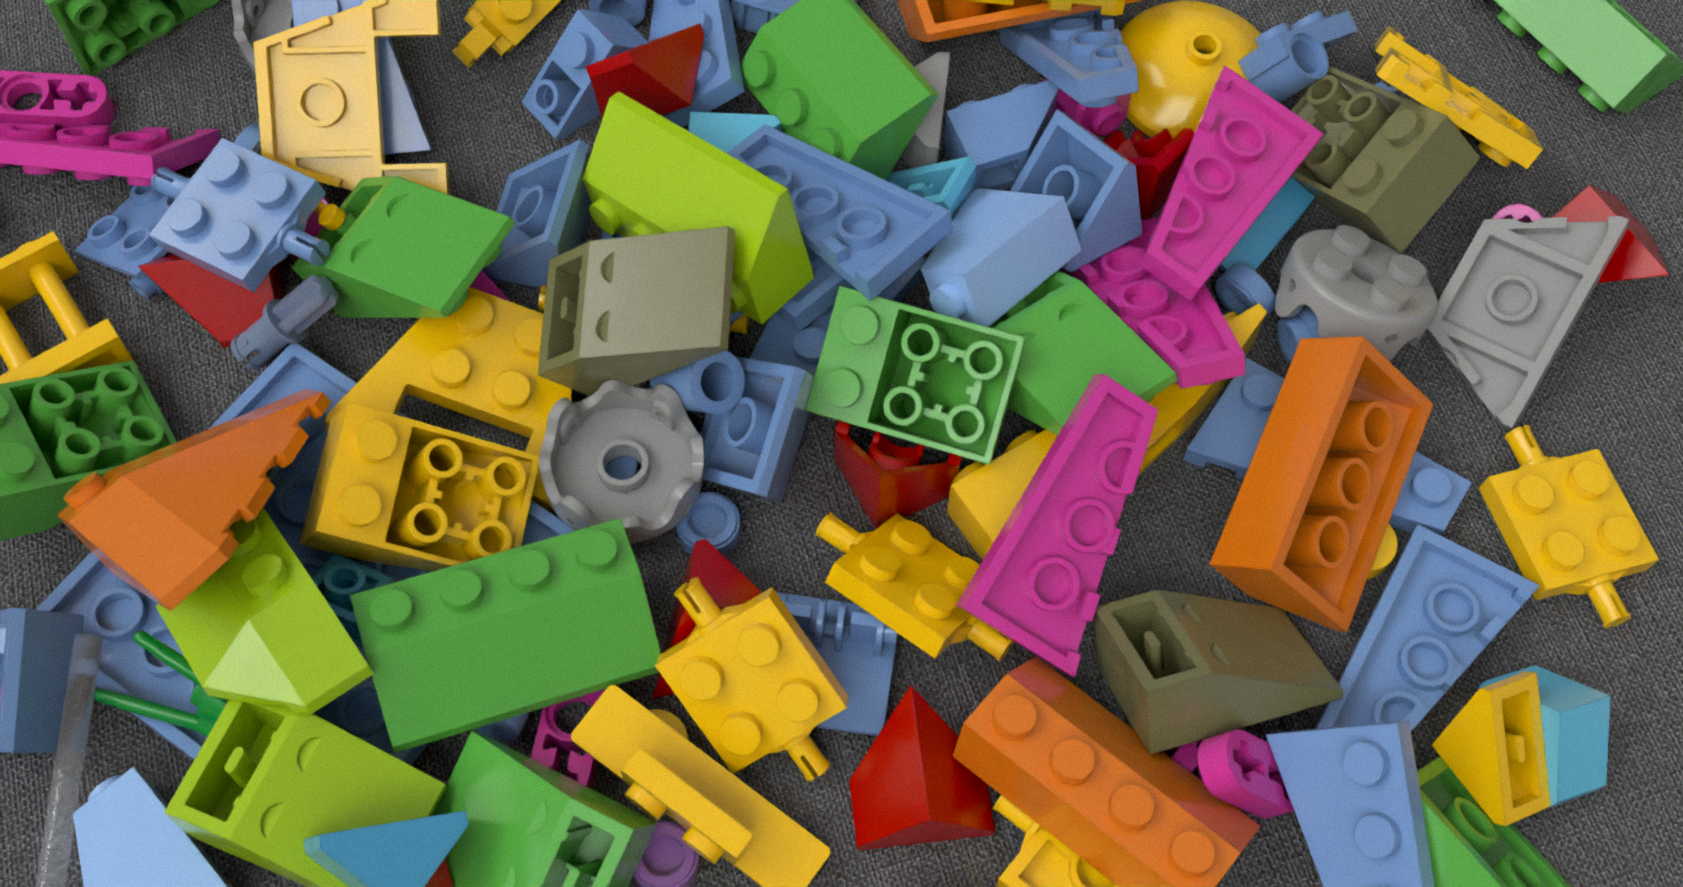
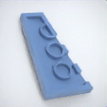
(719, 64)

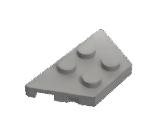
(1517, 304)

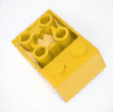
(415, 492)

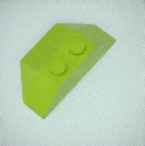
(265, 629)

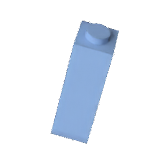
(998, 253)
(133, 843)

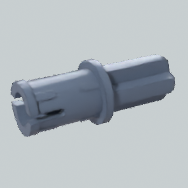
(285, 321)

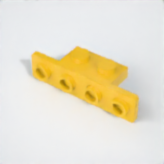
(698, 793)

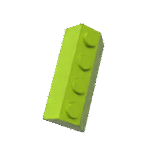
(664, 179)

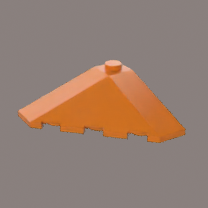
(170, 512)

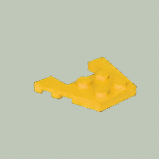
(1428, 82)
(325, 94)
(472, 363)

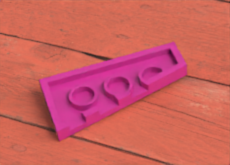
(98, 154)
(1227, 179)
(1181, 332)
(1054, 546)

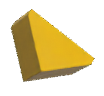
(1500, 749)

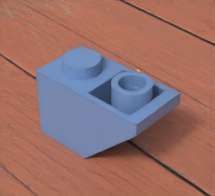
(563, 90)
(1000, 132)

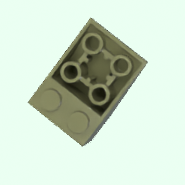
(1380, 157)
(636, 307)
(1204, 665)

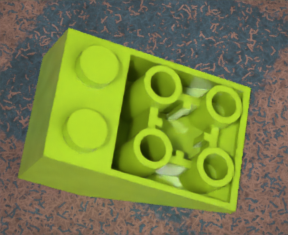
(290, 776)

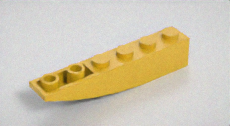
(987, 494)

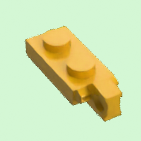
(500, 26)

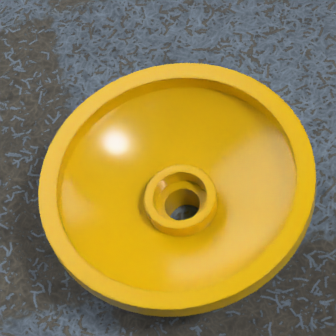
(1170, 70)

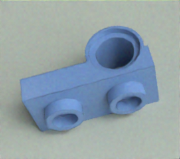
(1295, 56)

